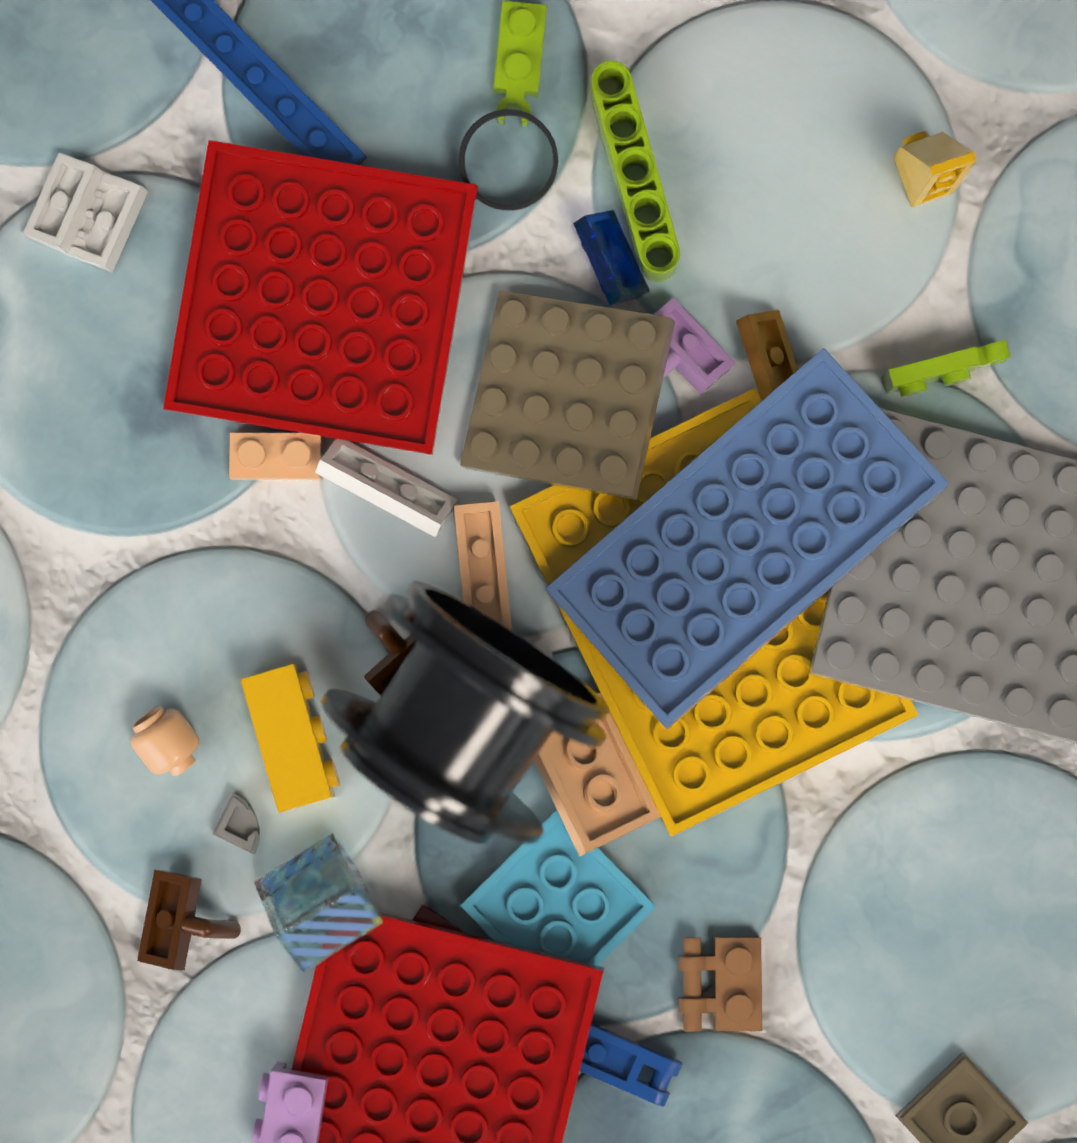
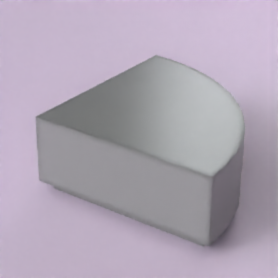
(239, 824)

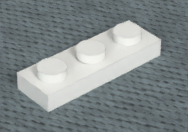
(386, 486)

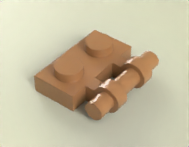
(736, 984)

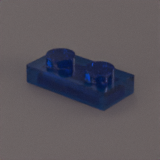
(611, 257)

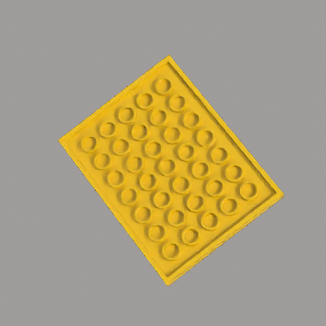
(762, 718)

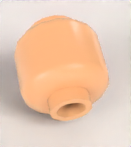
(164, 741)

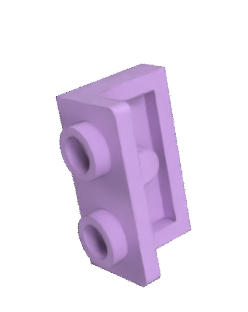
(291, 1107)

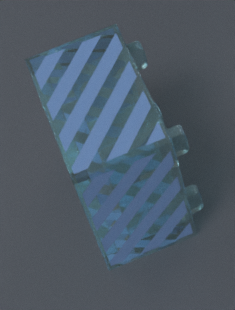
(317, 902)

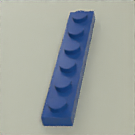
(260, 80)

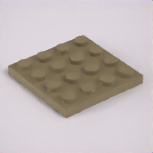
(568, 394)

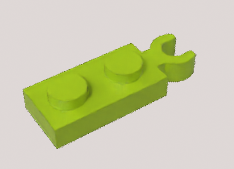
(519, 55)
(951, 367)

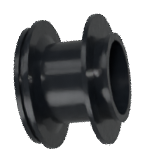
(463, 718)

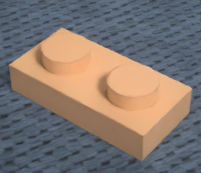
(274, 456)

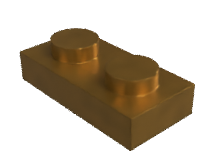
(767, 350)

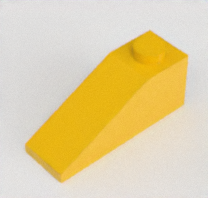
(932, 166)

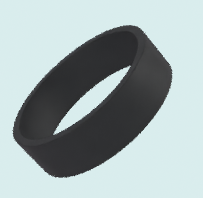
(499, 113)

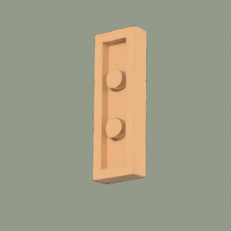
(483, 559)

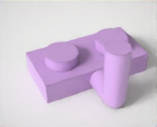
(693, 350)

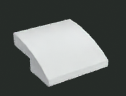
(85, 212)

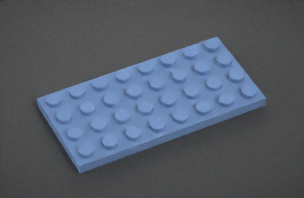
(746, 537)

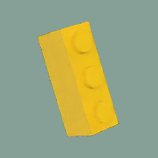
(290, 737)

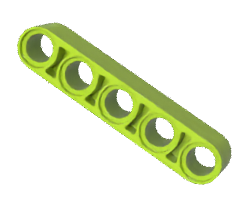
(634, 149)

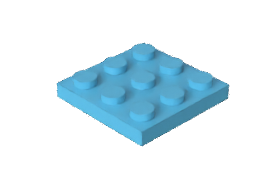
(559, 900)

